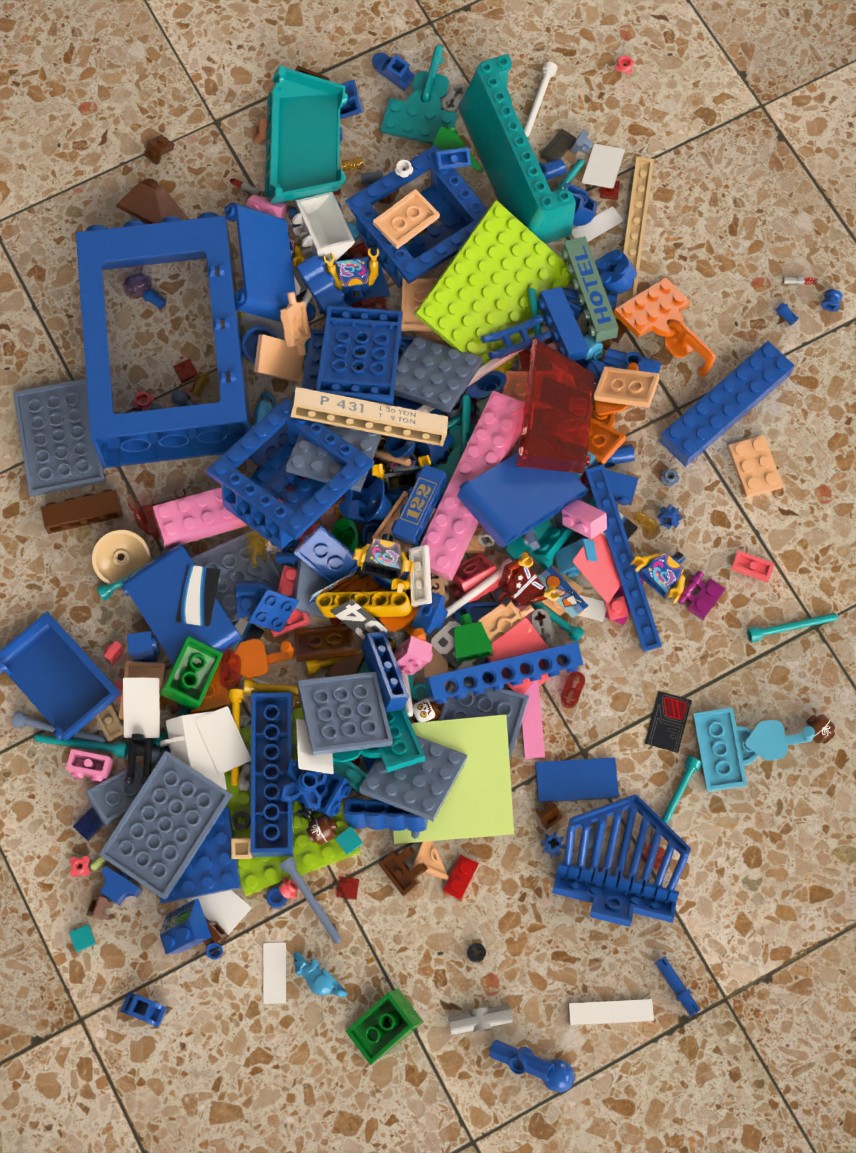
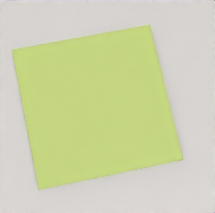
(482, 793)

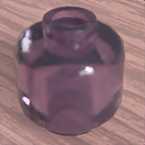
(136, 285)

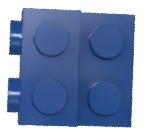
(332, 794)

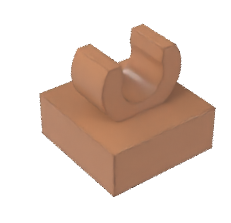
(260, 131)

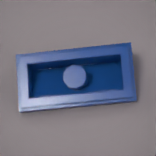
(451, 158)

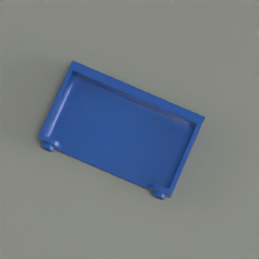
(264, 262)
(517, 499)
(157, 595)
(57, 676)

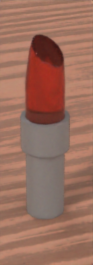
(246, 187)
(799, 280)

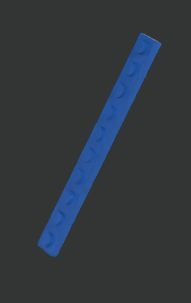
(622, 557)

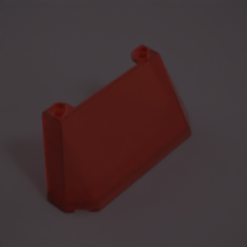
(555, 412)

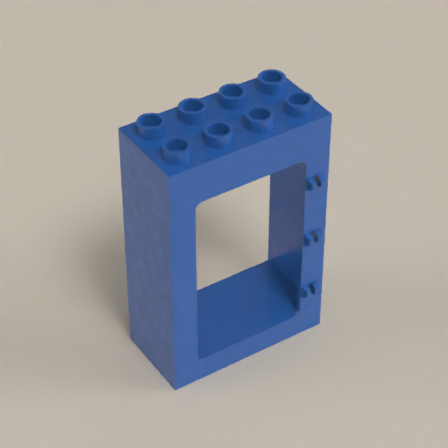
(172, 431)

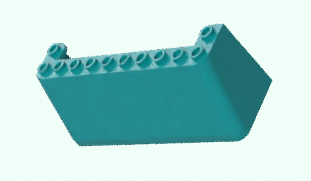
(509, 156)

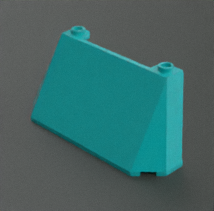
(302, 136)

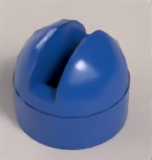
(215, 955)

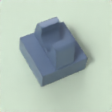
(582, 143)

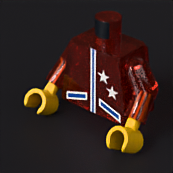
(522, 585)

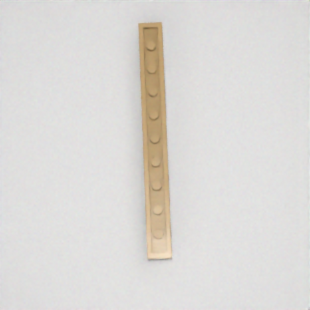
(637, 220)

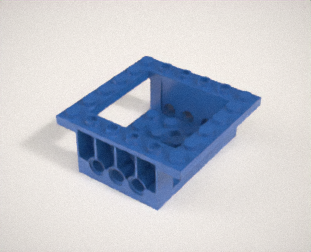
(448, 194)
(333, 355)
(256, 498)

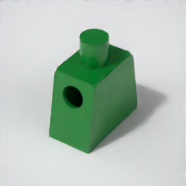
(471, 640)

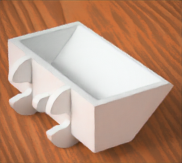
(322, 227)
(188, 746)

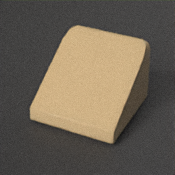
(241, 848)

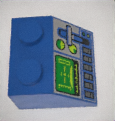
(184, 928)

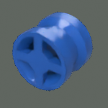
(832, 300)

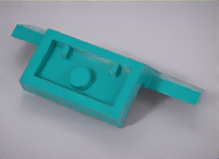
(549, 538)

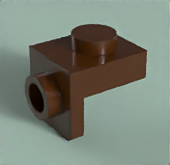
(157, 147)

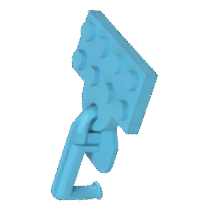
(724, 749)

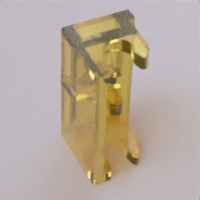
(255, 546)

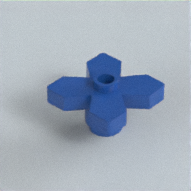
(303, 785)

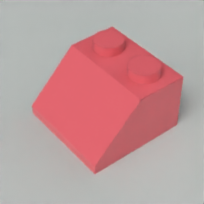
(472, 573)

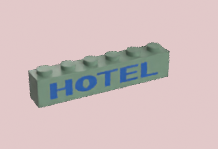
(590, 289)

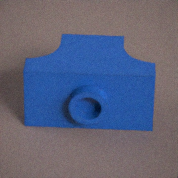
(396, 71)
(434, 451)
(431, 615)
(118, 886)
(143, 1009)

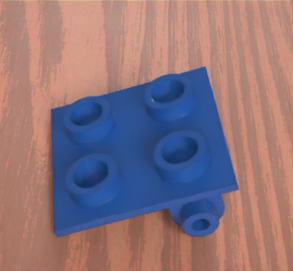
(272, 609)

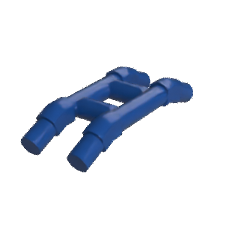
(504, 335)

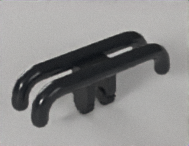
(139, 746)

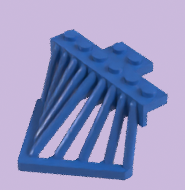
(612, 896)

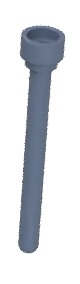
(21, 720)
(289, 866)

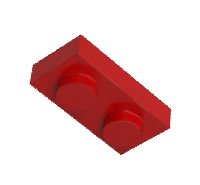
(460, 877)

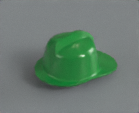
(347, 532)

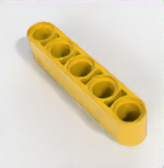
(375, 603)

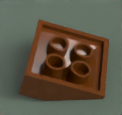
(150, 203)

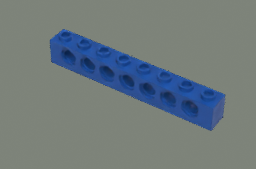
(436, 684)

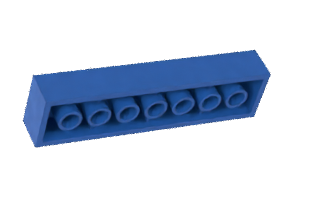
(726, 403)
(270, 752)

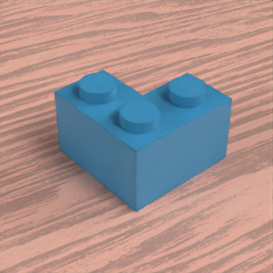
(566, 555)

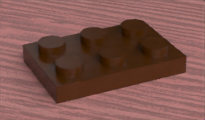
(324, 642)

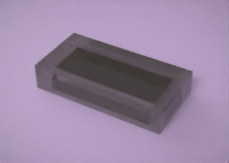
(558, 146)

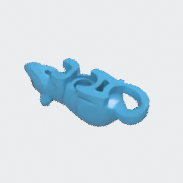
(263, 407)
(318, 980)

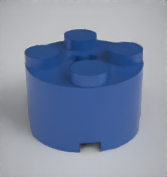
(616, 272)
(250, 341)

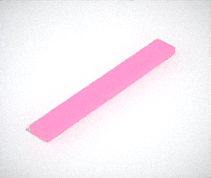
(532, 719)

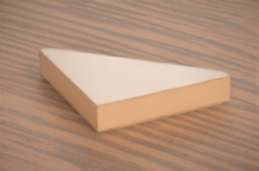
(429, 855)

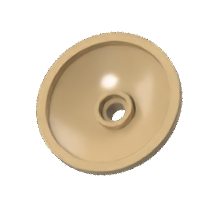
(111, 544)

